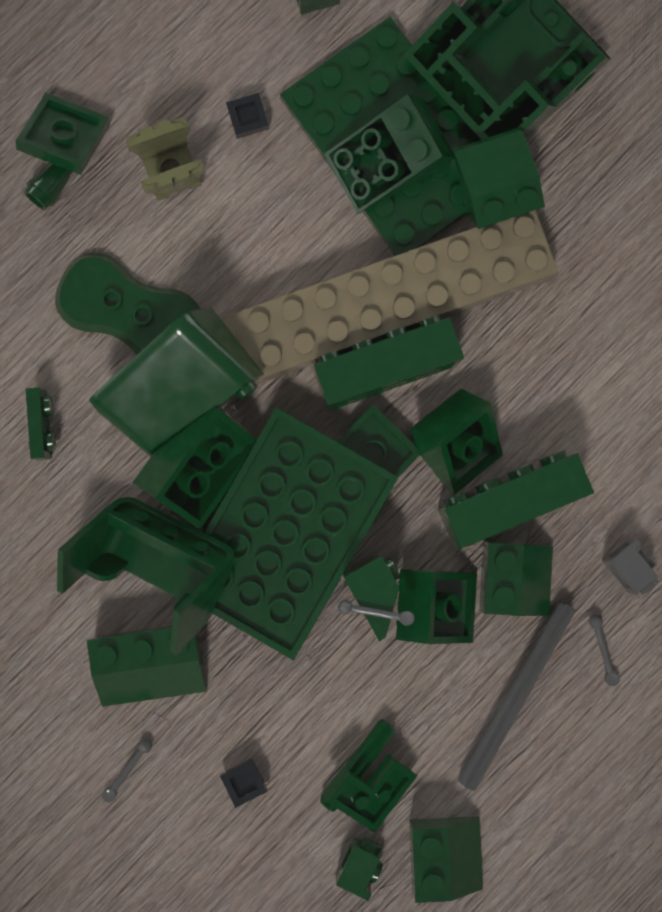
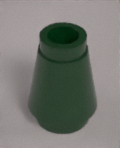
(47, 186)

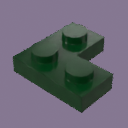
(370, 800)

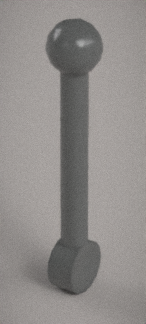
(405, 617)
(611, 677)
(110, 793)

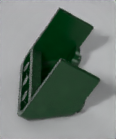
(157, 550)

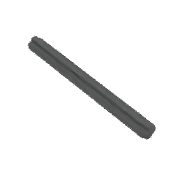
(516, 695)

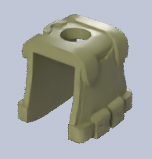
(160, 146)

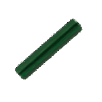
(367, 752)

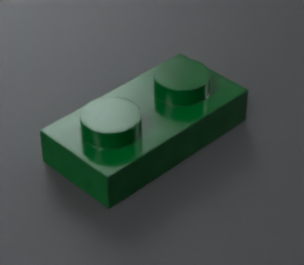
(41, 438)

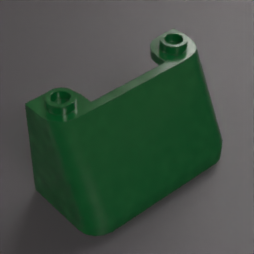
(177, 380)

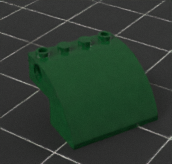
(506, 62)

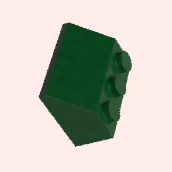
(141, 668)

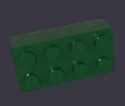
(388, 363)
(513, 502)

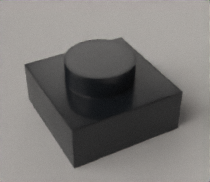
(247, 115)
(243, 782)

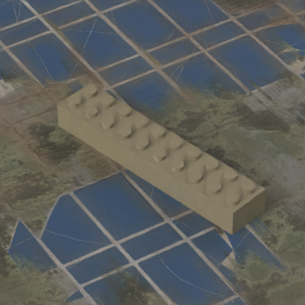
(394, 294)

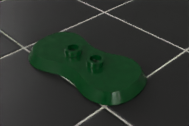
(104, 298)

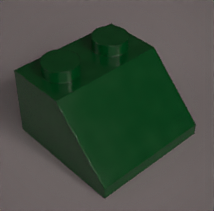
(498, 178)
(458, 439)
(516, 579)
(375, 588)
(440, 605)
(445, 858)

